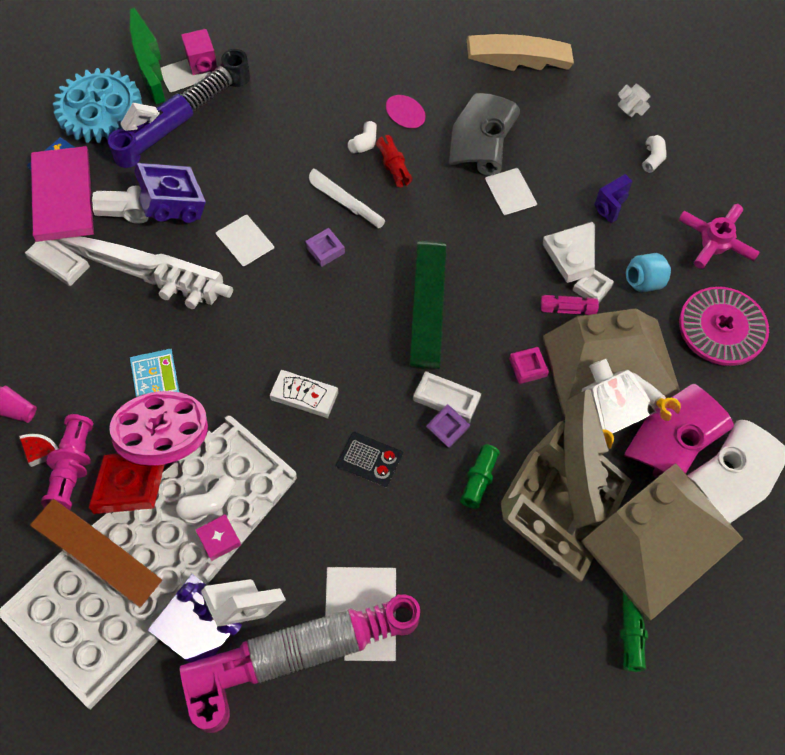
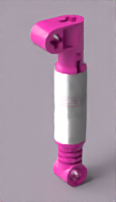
(289, 648)

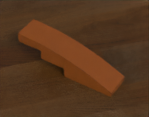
(96, 553)

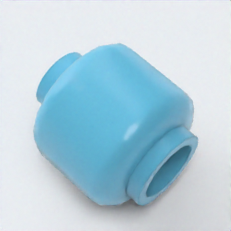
(648, 272)

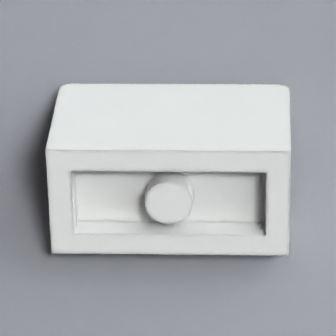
(240, 601)

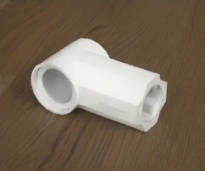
(119, 204)

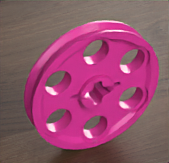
(165, 433)

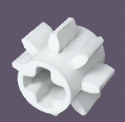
(634, 100)

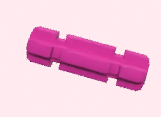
(569, 304)

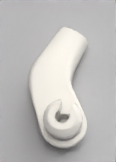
(207, 503)

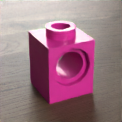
(199, 51)

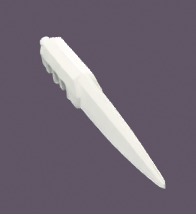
(160, 269)

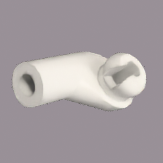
(658, 153)

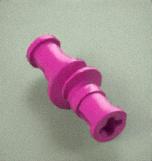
(68, 460)

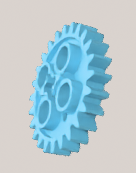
(95, 104)

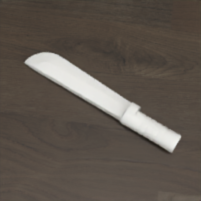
(337, 193)

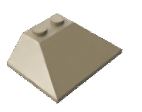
(623, 337)
(541, 508)
(662, 541)

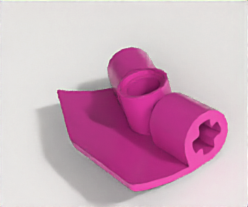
(660, 441)

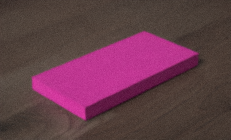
(61, 194)

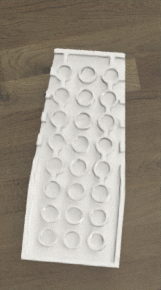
(93, 631)

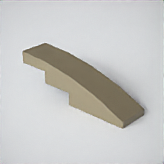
(582, 448)

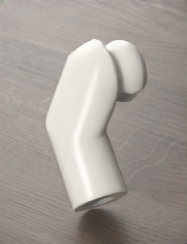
(364, 141)

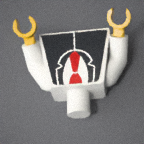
(625, 399)

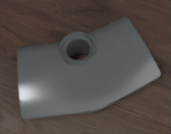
(481, 132)

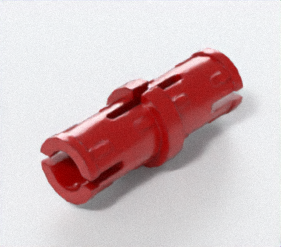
(394, 161)

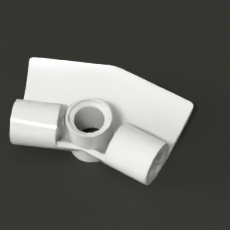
(756, 464)

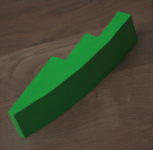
(147, 56)

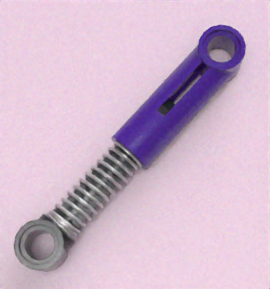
(128, 145)

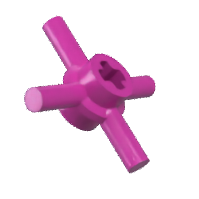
(718, 236)

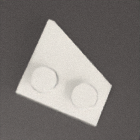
(573, 251)

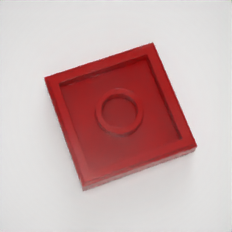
(125, 485)

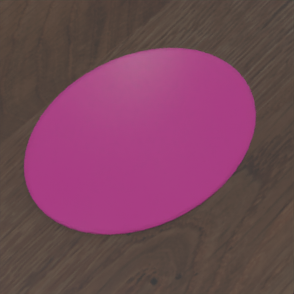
(405, 111)

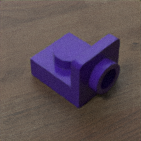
(612, 196)

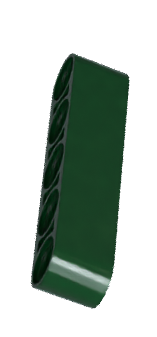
(428, 305)

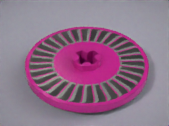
(727, 345)

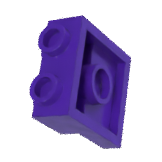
(169, 192)

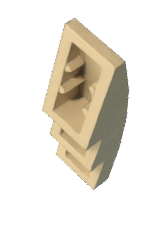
(515, 50)

